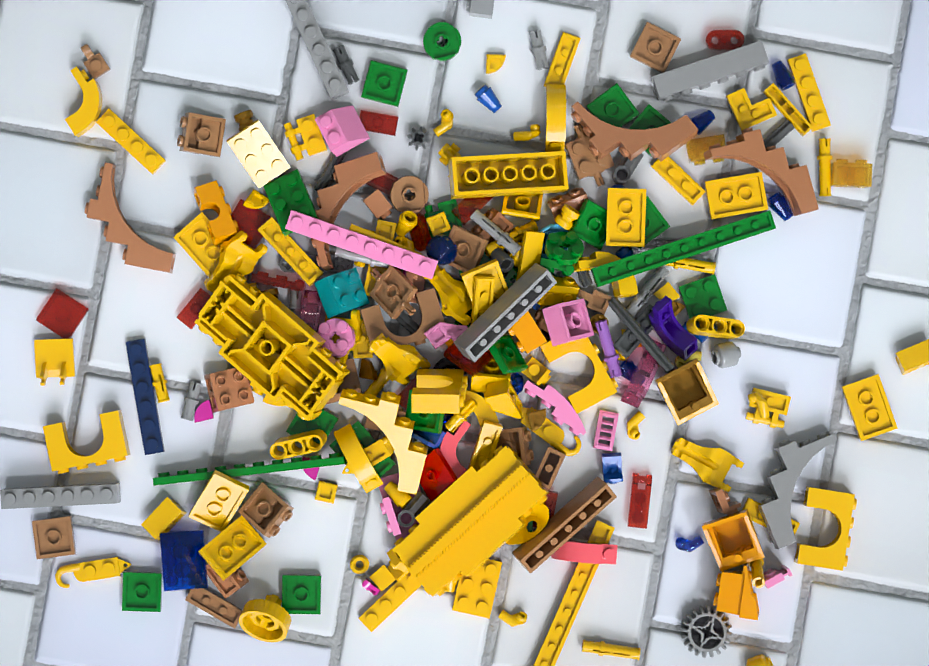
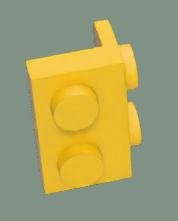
(563, 291)

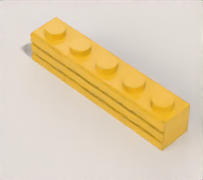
(787, 109)

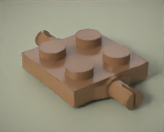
(583, 161)
(393, 291)

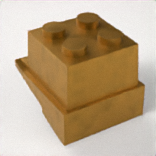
(686, 391)

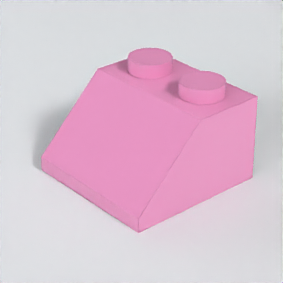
(342, 129)
(568, 322)

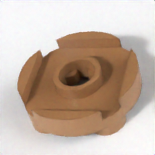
(401, 186)

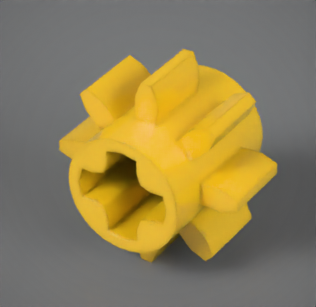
(447, 152)

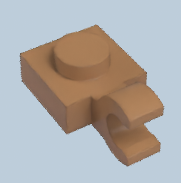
(95, 64)
(596, 301)

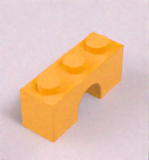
(211, 197)

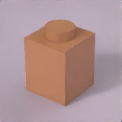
(378, 205)

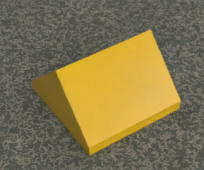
(523, 206)

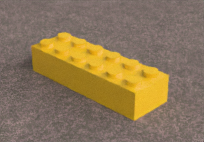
(508, 174)

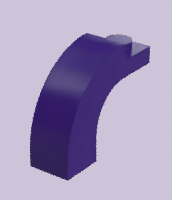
(671, 331)

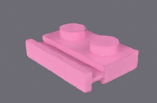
(773, 577)

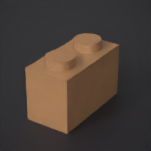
(550, 467)

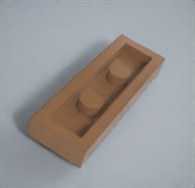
(215, 606)

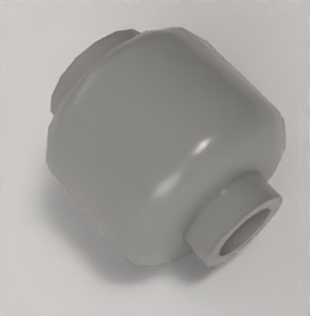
(725, 355)

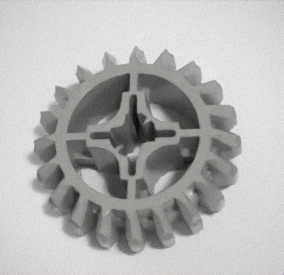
(703, 639)

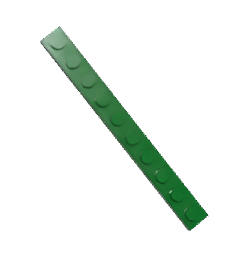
(683, 248)
(257, 468)

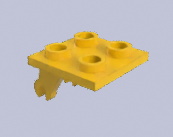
(54, 359)

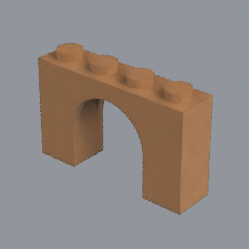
(430, 316)

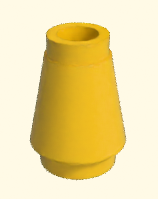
(406, 222)
(398, 497)

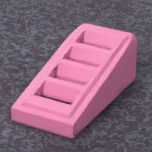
(597, 434)

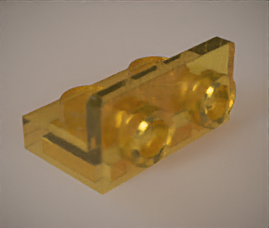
(698, 146)

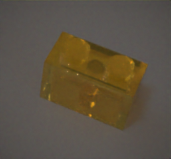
(851, 174)

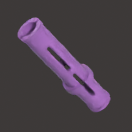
(611, 356)

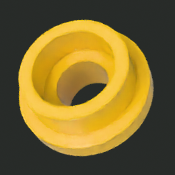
(364, 568)

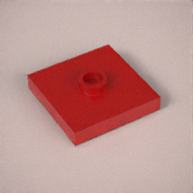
(436, 475)

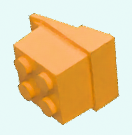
(733, 540)
(737, 593)

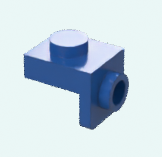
(612, 467)

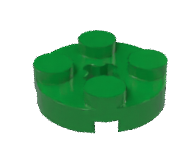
(446, 31)
(564, 239)

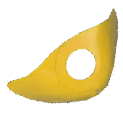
(540, 516)

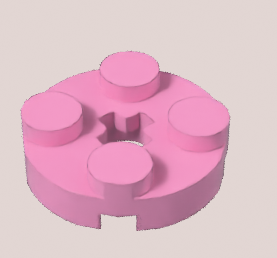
(342, 329)

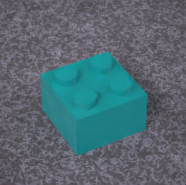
(341, 292)

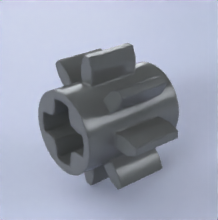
(420, 133)

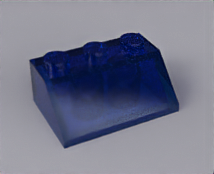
(181, 562)

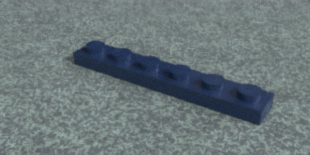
(145, 396)

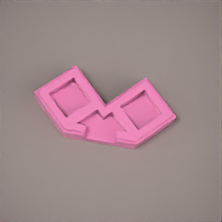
(443, 332)

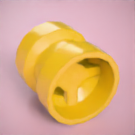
(567, 216)

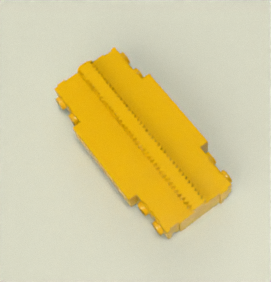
(271, 346)
(470, 521)

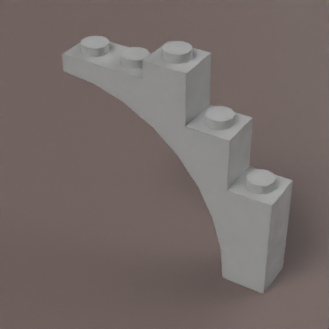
(777, 511)

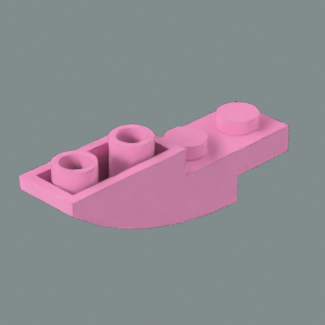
(563, 409)

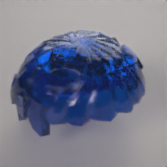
(442, 249)

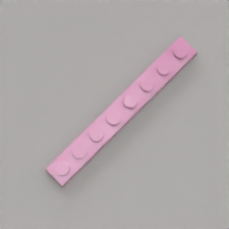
(361, 244)

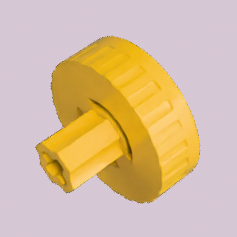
(265, 619)

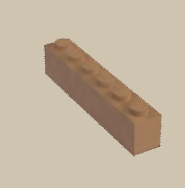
(565, 524)

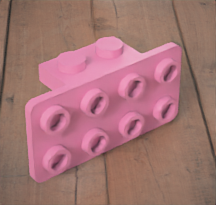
(388, 507)

